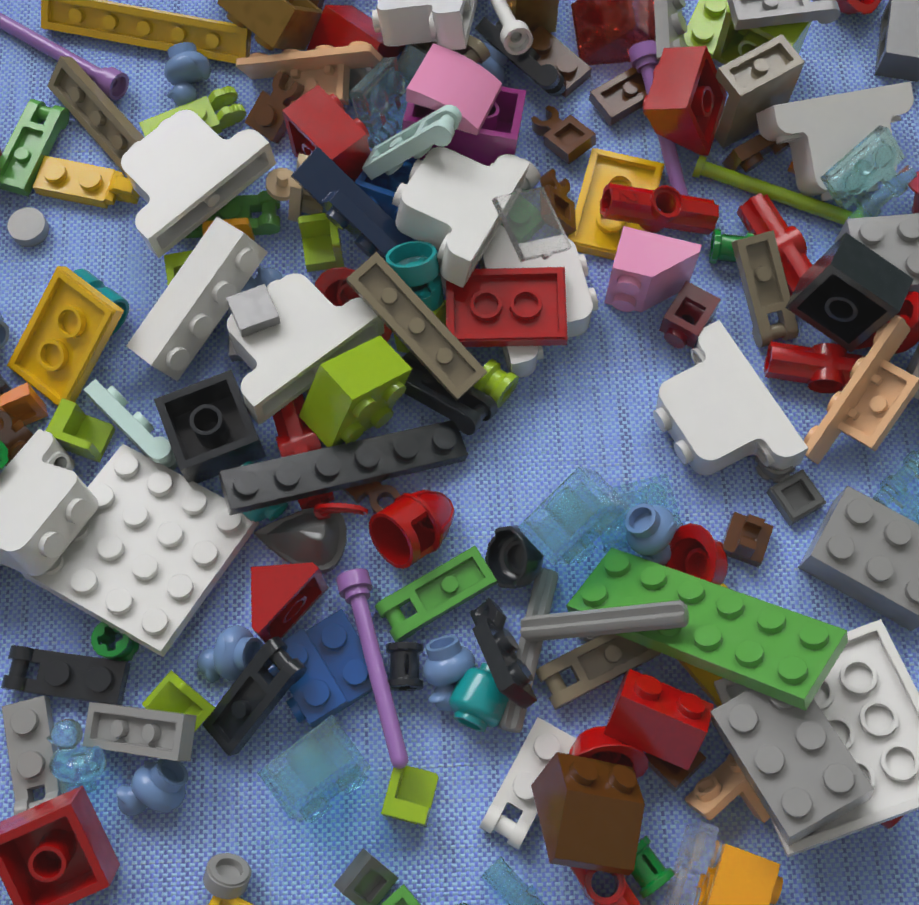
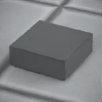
(796, 497)

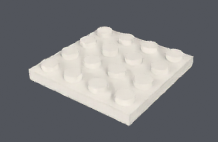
(147, 550)
(877, 719)

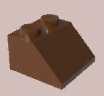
(589, 813)

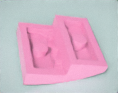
(454, 80)

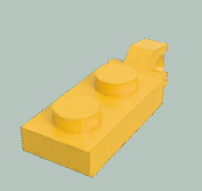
(83, 183)

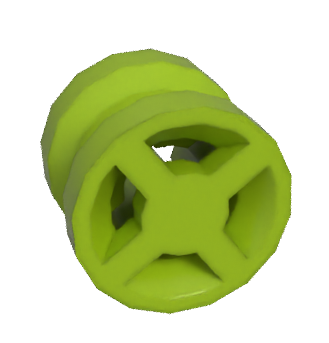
(497, 382)

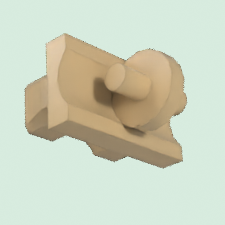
(283, 188)

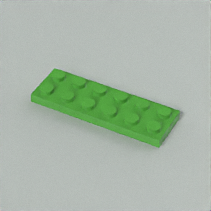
(726, 630)

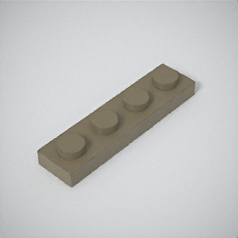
(93, 109)
(416, 326)

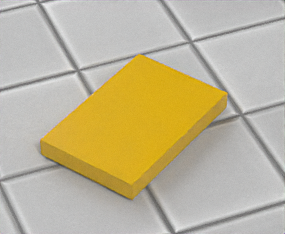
(593, 232)
(65, 336)

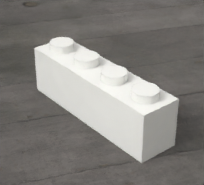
(196, 298)

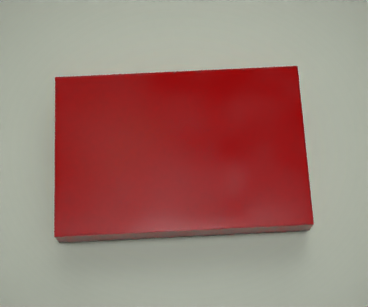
(509, 308)

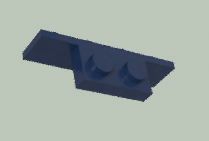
(348, 205)

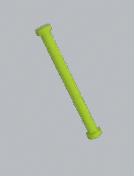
(774, 192)

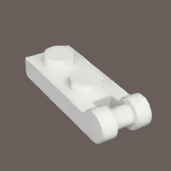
(516, 788)

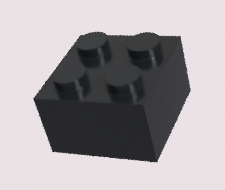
(849, 293)
(209, 427)

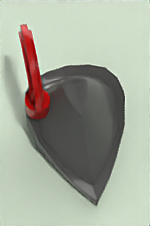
(311, 535)

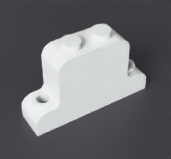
(424, 21)
(830, 127)
(190, 175)
(453, 206)
(579, 298)
(290, 353)
(724, 410)
(41, 505)

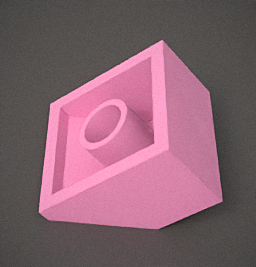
(649, 269)

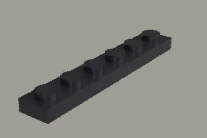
(341, 466)

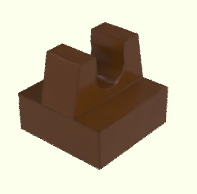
(747, 538)

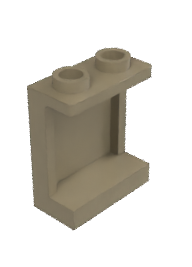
(754, 84)

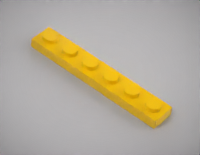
(146, 27)

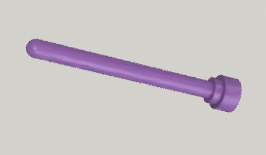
(644, 59)
(109, 80)
(355, 588)

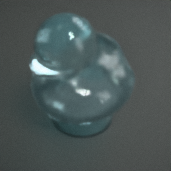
(74, 764)

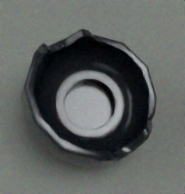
(513, 558)

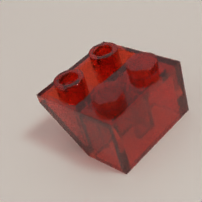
(611, 28)

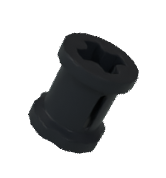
(404, 666)

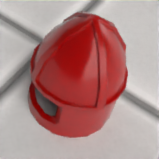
(411, 527)

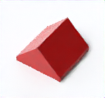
(345, 24)
(283, 596)

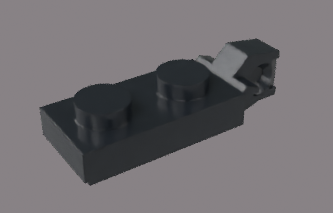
(499, 650)

